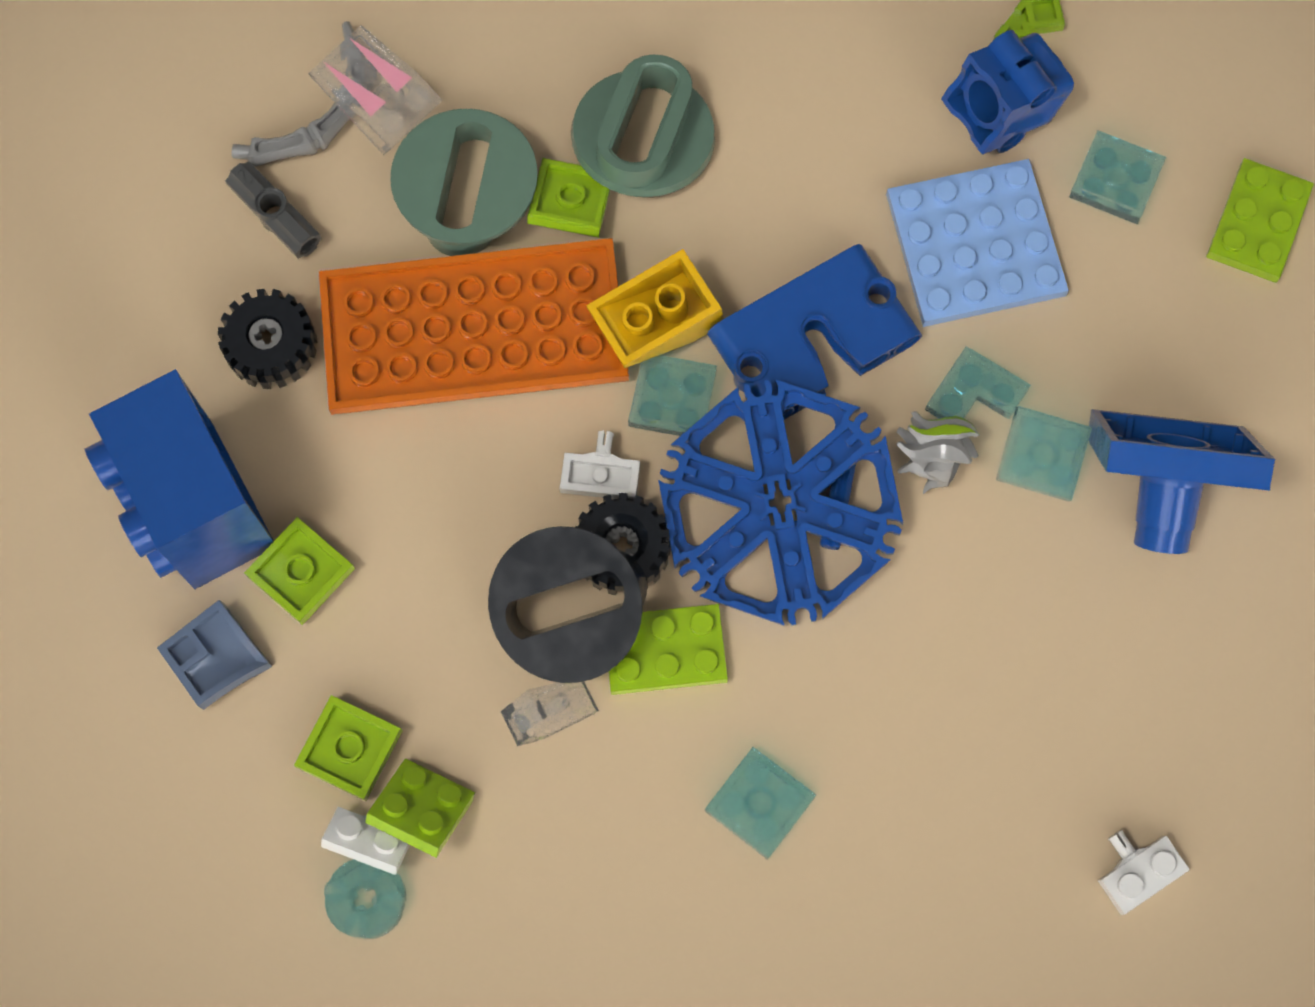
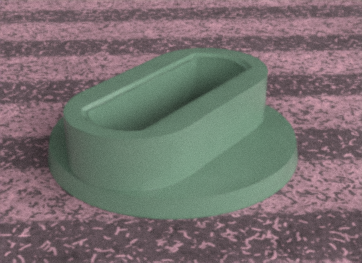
(681, 143)
(426, 167)

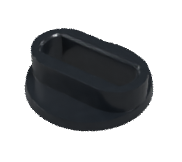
(580, 646)

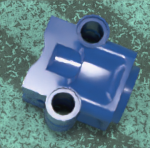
(1008, 90)

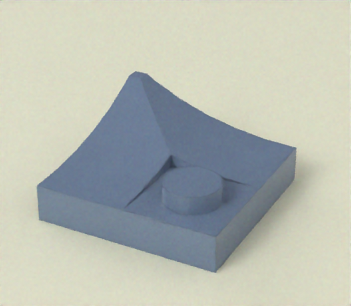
(213, 655)

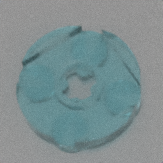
(359, 921)

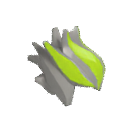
(937, 448)

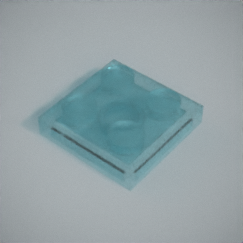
(1117, 177)
(671, 394)
(1043, 453)
(760, 803)

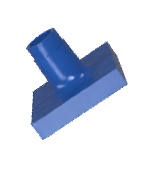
(1173, 465)

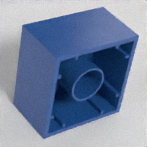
(176, 483)

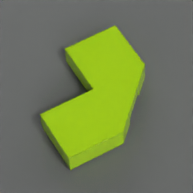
(1034, 17)

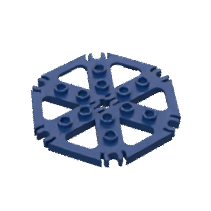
(814, 512)

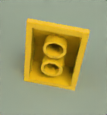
(657, 311)

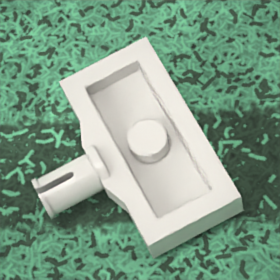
(599, 472)
(355, 839)
(1141, 871)

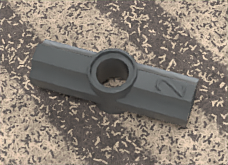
(260, 196)

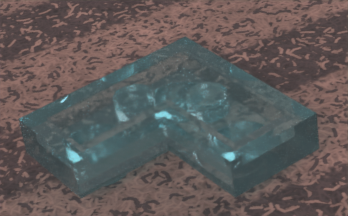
(977, 379)

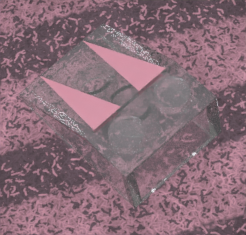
(375, 88)

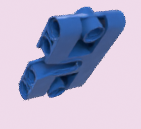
(824, 299)

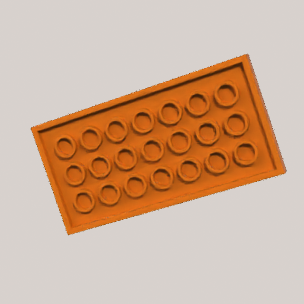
(467, 326)

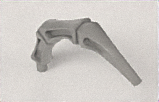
(300, 142)

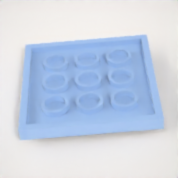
(976, 242)

